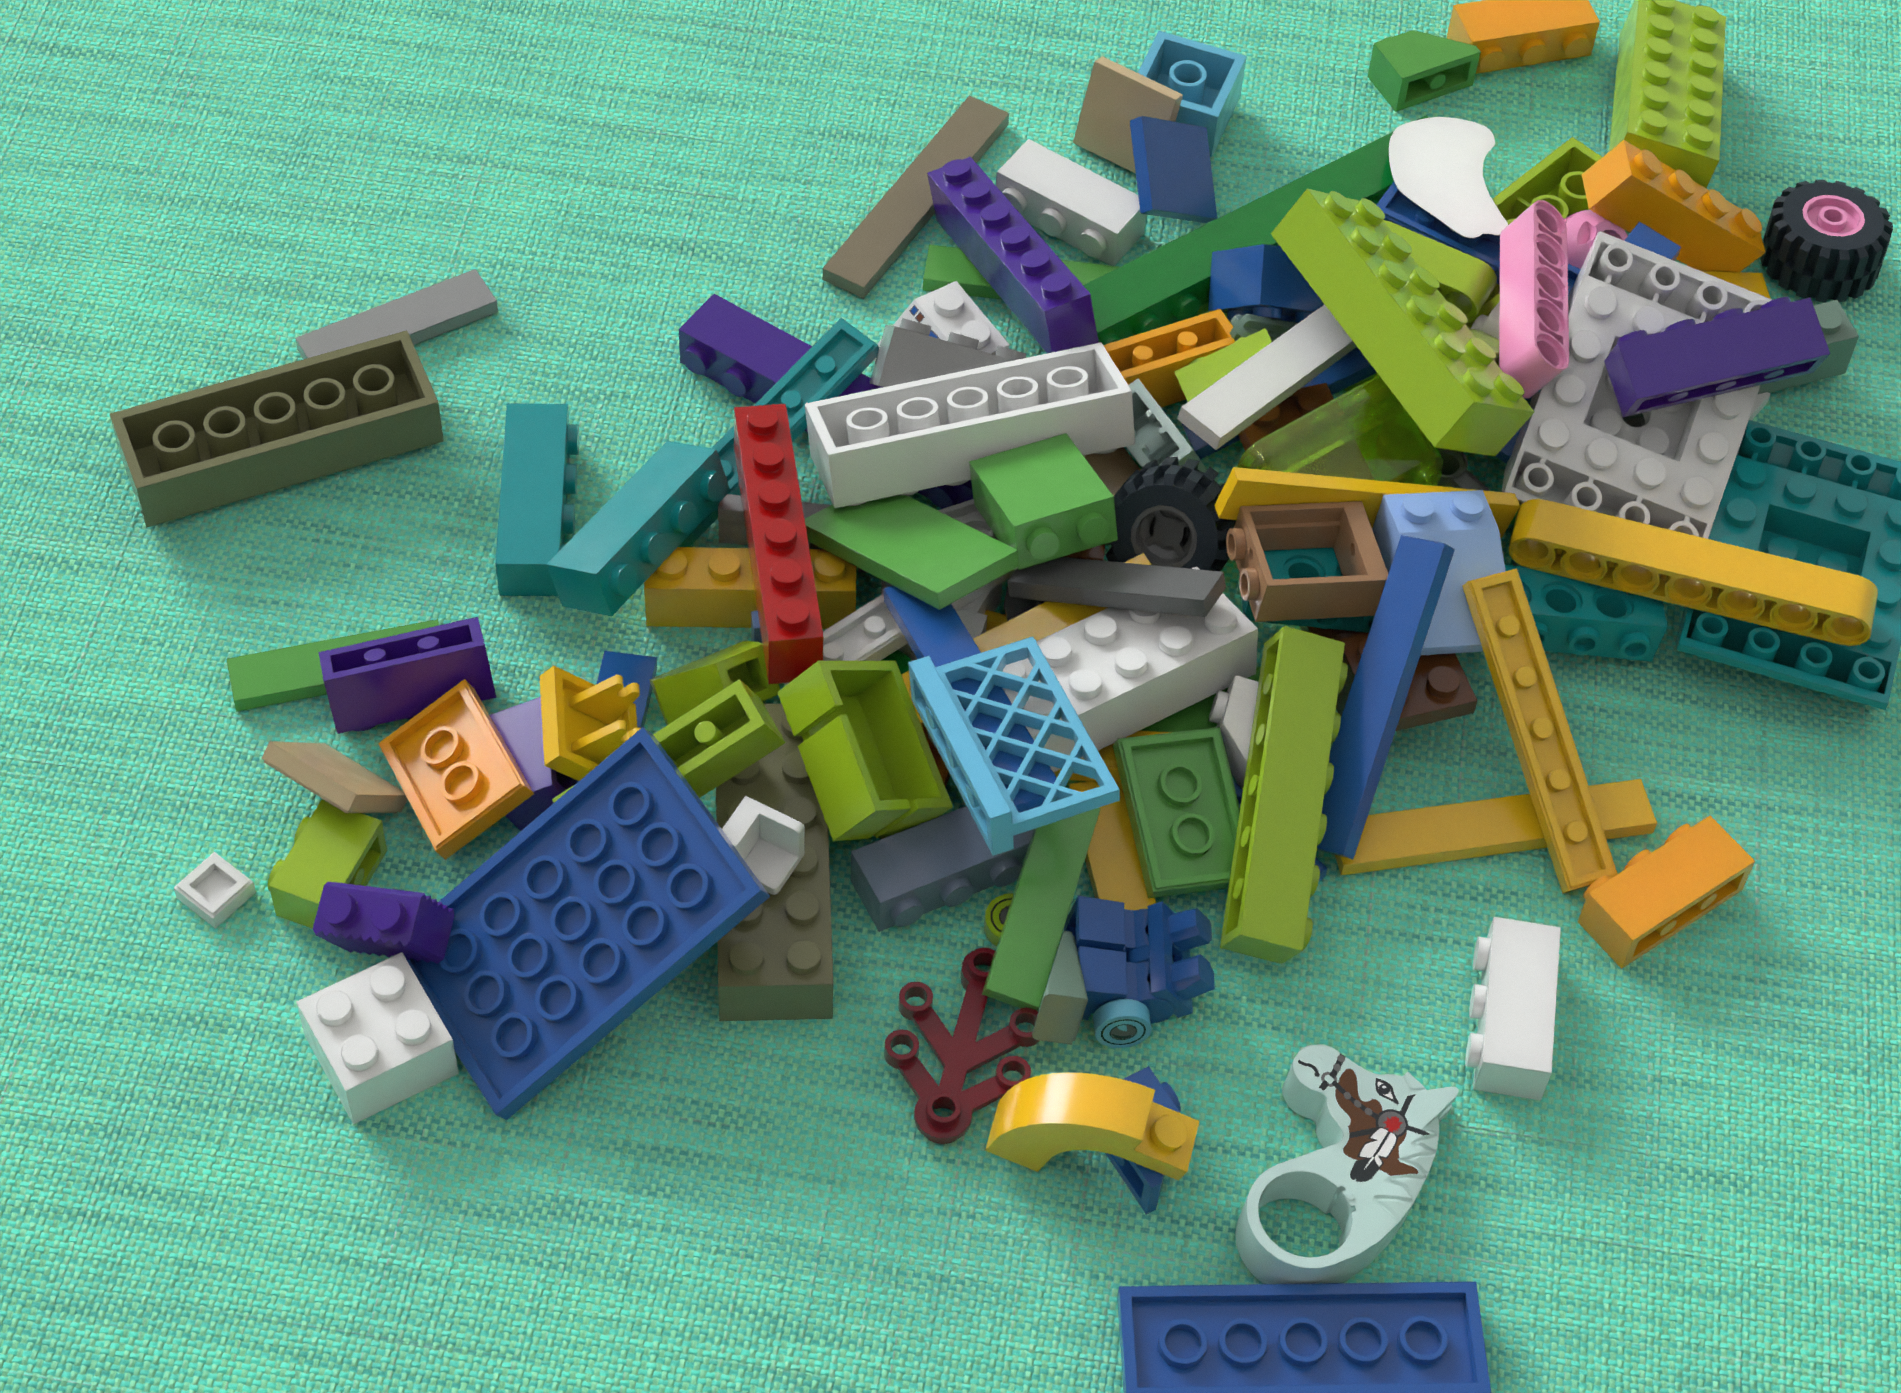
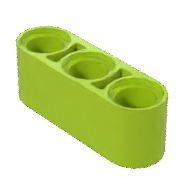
(1461, 277)

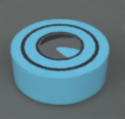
(1124, 1020)

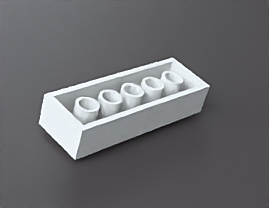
(932, 427)
(1140, 667)

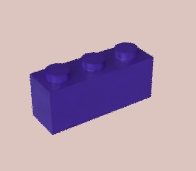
(403, 673)

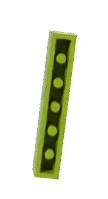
(1284, 796)

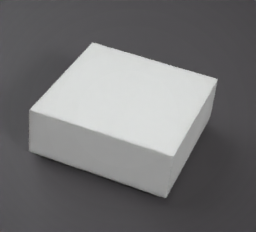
(214, 890)

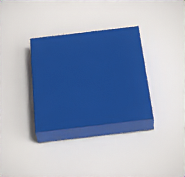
(1173, 169)

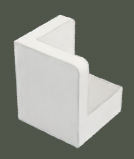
(766, 841)

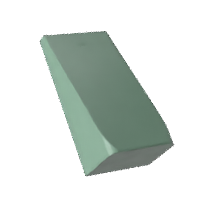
(1063, 997)

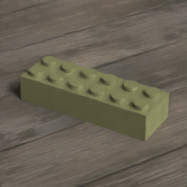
(277, 428)
(781, 953)

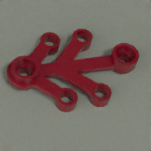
(957, 1053)

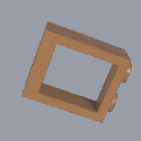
(1308, 526)

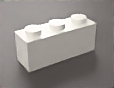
(1072, 202)
(1514, 1008)

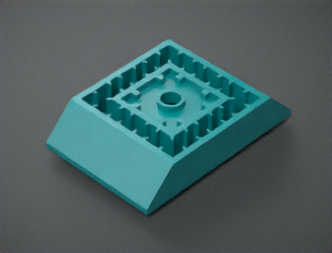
(1822, 509)

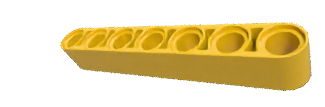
(1694, 572)

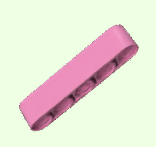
(1534, 297)

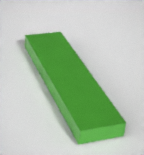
(293, 671)
(1039, 911)

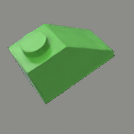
(1421, 67)

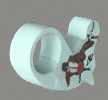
(1372, 1164)

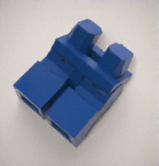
(1141, 955)

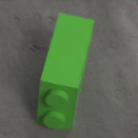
(1043, 500)

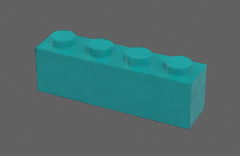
(534, 496)
(638, 528)

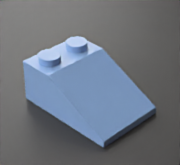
(1466, 525)

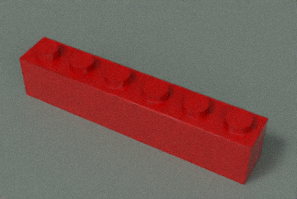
(777, 542)

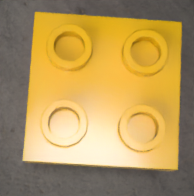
(584, 720)

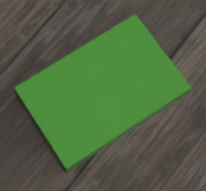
(1180, 809)

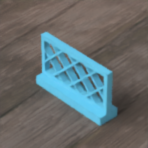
(972, 765)

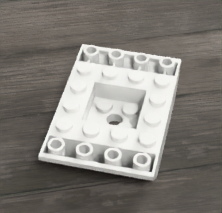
(1577, 441)

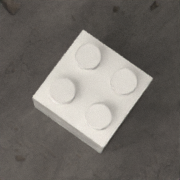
(377, 1037)

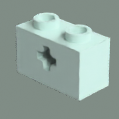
(1155, 433)

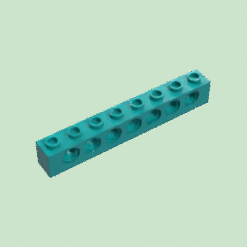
(1566, 611)

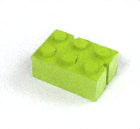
(864, 748)

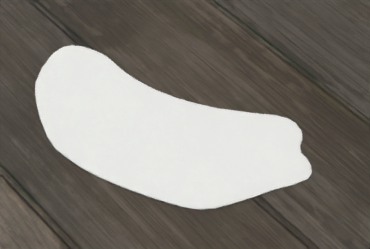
(1441, 170)

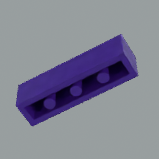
(1716, 355)

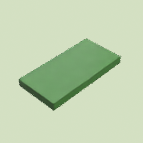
(912, 547)

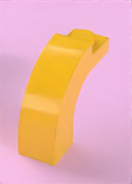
(1092, 1114)

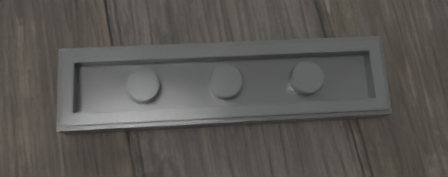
(1119, 585)

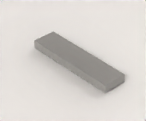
(420, 313)

